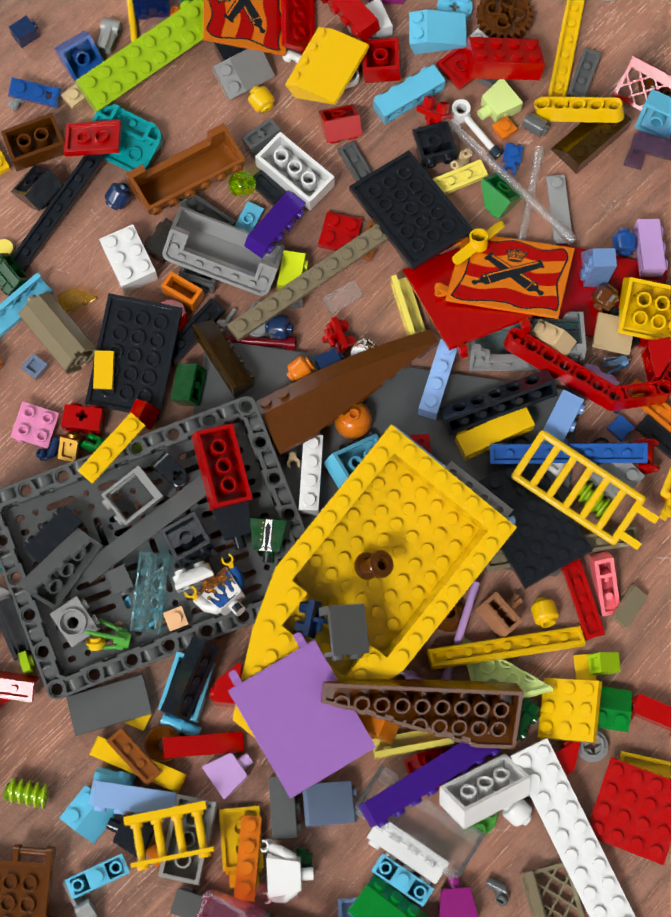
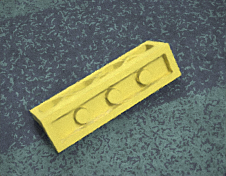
(407, 305)
(409, 743)

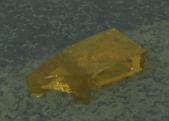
(74, 298)

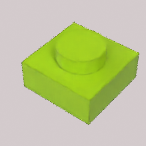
(27, 662)

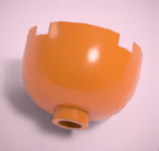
(355, 422)

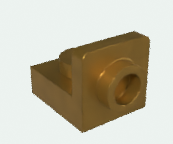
(70, 446)

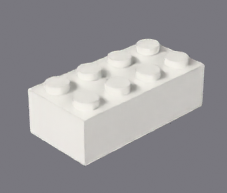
(295, 170)
(484, 791)

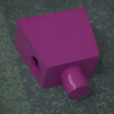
(456, 900)

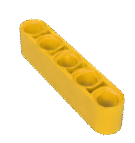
(580, 109)
(169, 778)

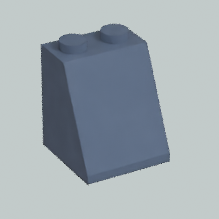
(329, 804)

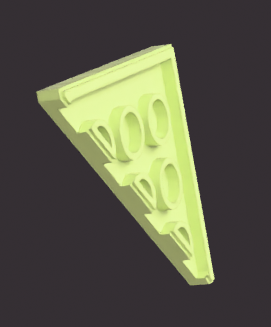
(506, 672)

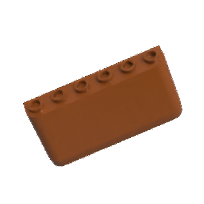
(187, 171)

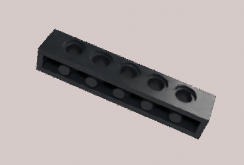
(498, 401)

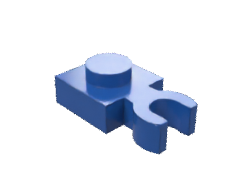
(512, 157)

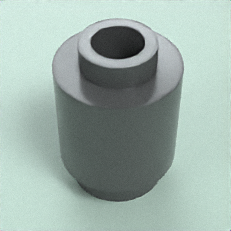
(535, 124)

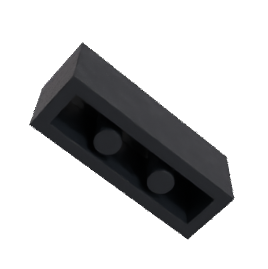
(52, 533)

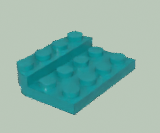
(138, 140)

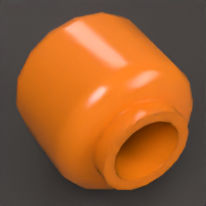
(300, 368)

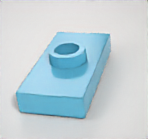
(249, 217)

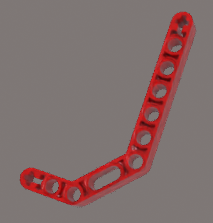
(520, 343)

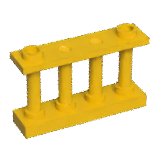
(156, 818)

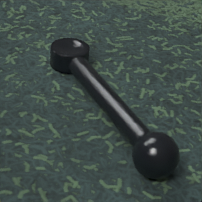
(370, 432)

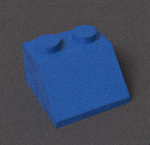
(79, 55)

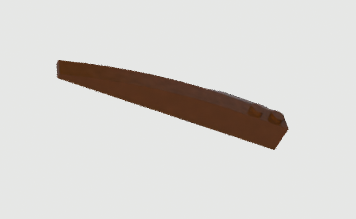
(315, 401)
(454, 709)

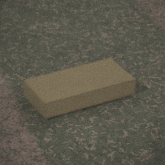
(629, 606)

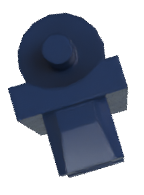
(313, 621)

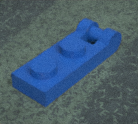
(34, 92)

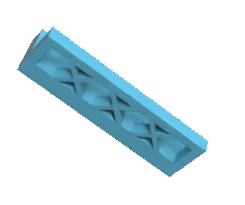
(16, 301)

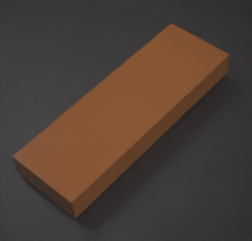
(134, 756)

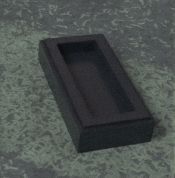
(268, 188)

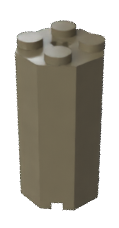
(57, 332)

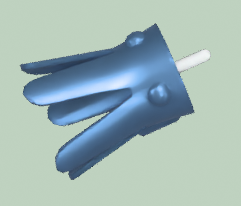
(621, 362)

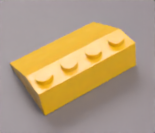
(326, 66)
(645, 309)

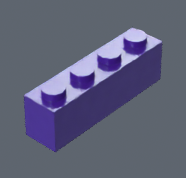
(275, 224)

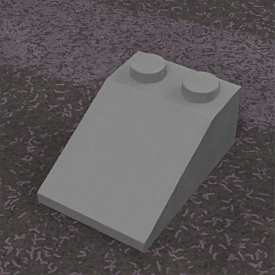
(242, 72)

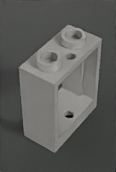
(108, 503)

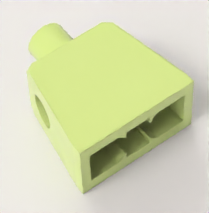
(499, 102)

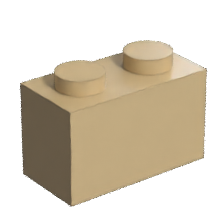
(553, 337)

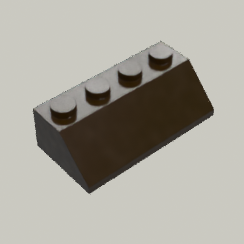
(588, 141)
(223, 357)

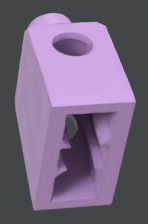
(228, 773)

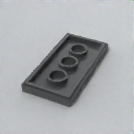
(109, 705)

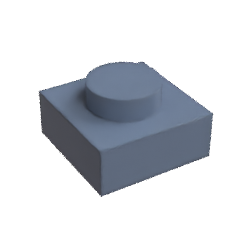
(34, 366)

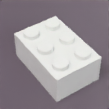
(128, 259)

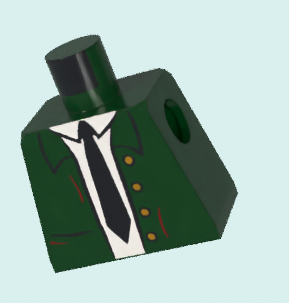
(270, 536)

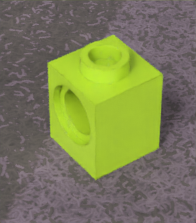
(604, 663)

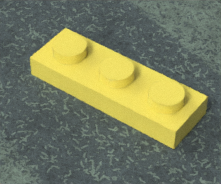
(461, 177)

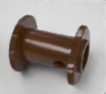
(373, 565)

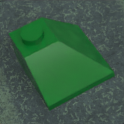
(498, 196)

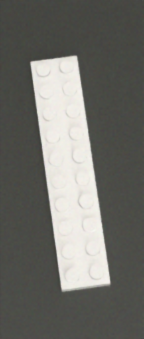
(572, 833)

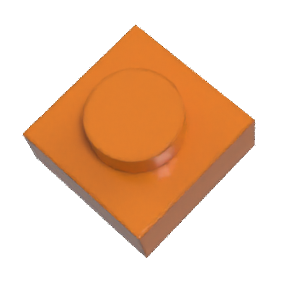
(504, 128)

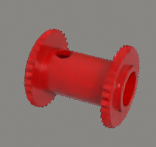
(649, 467)

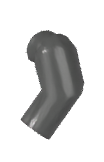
(500, 889)

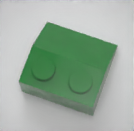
(615, 709)

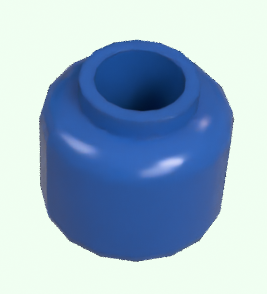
(624, 242)

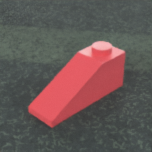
(604, 581)

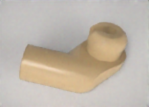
(463, 159)

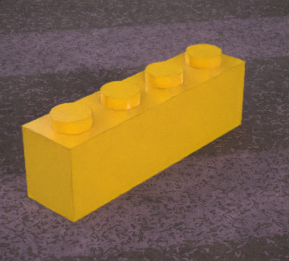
(495, 431)

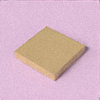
(607, 335)

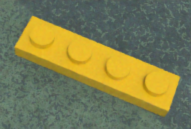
(111, 448)

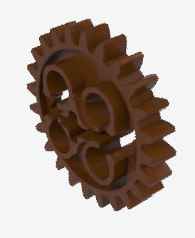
(504, 16)

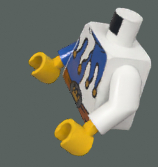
(225, 596)

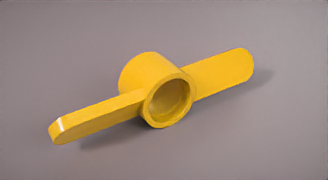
(477, 246)

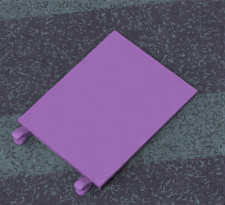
(292, 725)

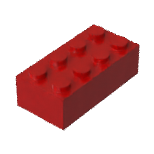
(504, 58)
(221, 466)

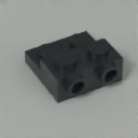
(434, 144)
(187, 540)

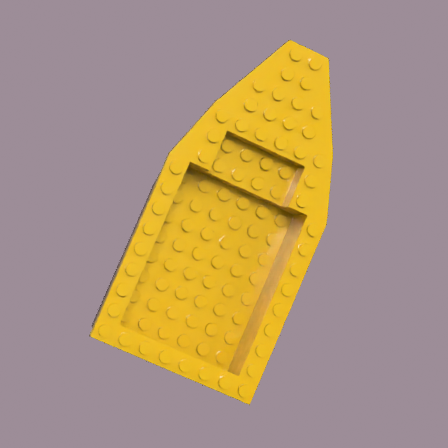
(392, 503)

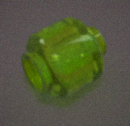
(241, 184)

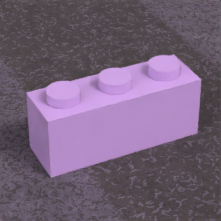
(650, 248)

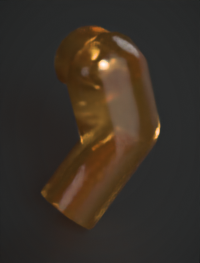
(209, 584)

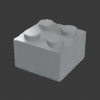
(624, 471)

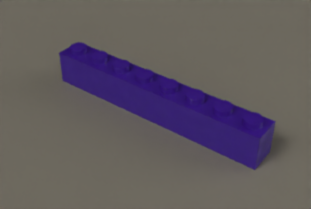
(422, 782)

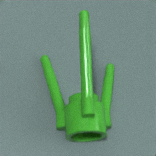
(120, 638)

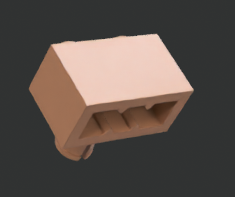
(500, 614)

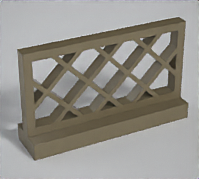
(534, 896)

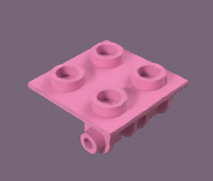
(34, 425)

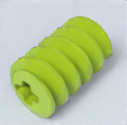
(601, 505)
(26, 793)

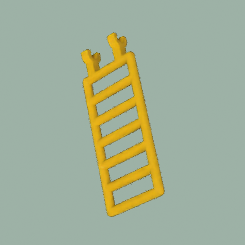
(565, 507)

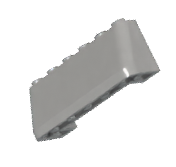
(219, 252)

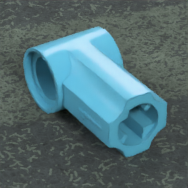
(108, 775)

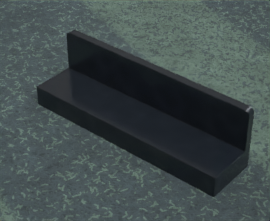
(190, 679)

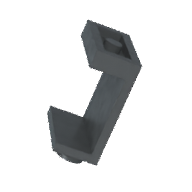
(346, 631)

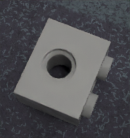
(75, 608)

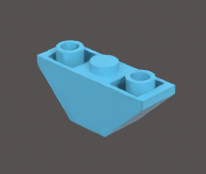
(97, 876)
(402, 880)

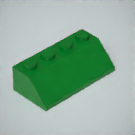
(382, 900)

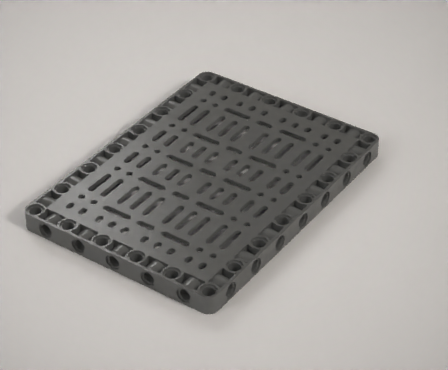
(149, 646)

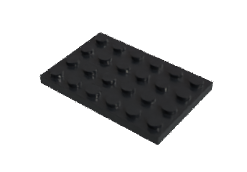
(411, 210)
(143, 344)
(543, 536)

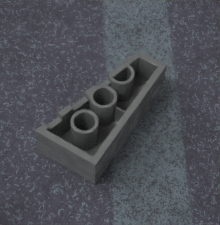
(61, 569)

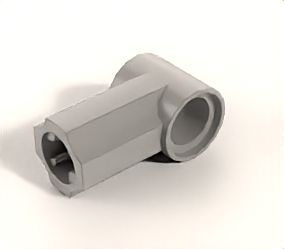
(110, 30)

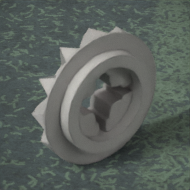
(599, 752)

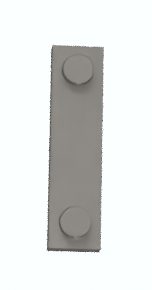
(558, 204)

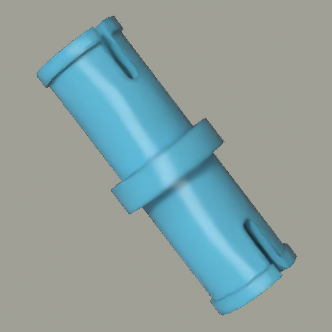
(180, 725)

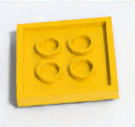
(570, 710)

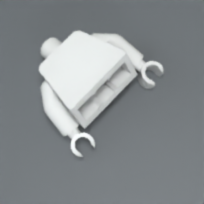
(284, 873)

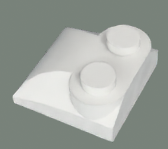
(192, 577)

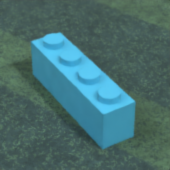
(408, 94)

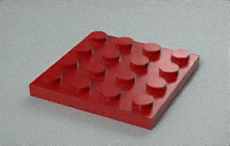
(634, 811)

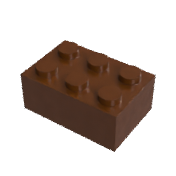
(33, 142)

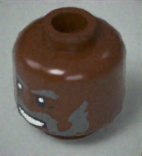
(605, 298)

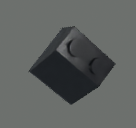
(37, 187)

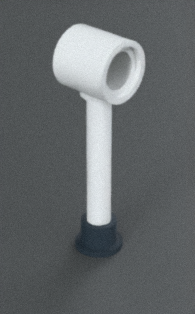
(464, 105)

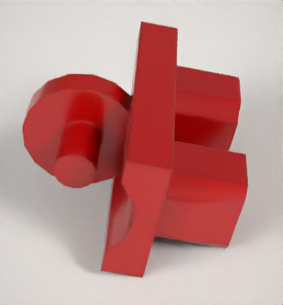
(434, 114)
(336, 337)

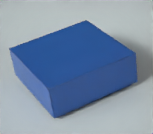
(620, 428)

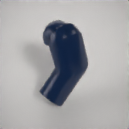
(46, 454)

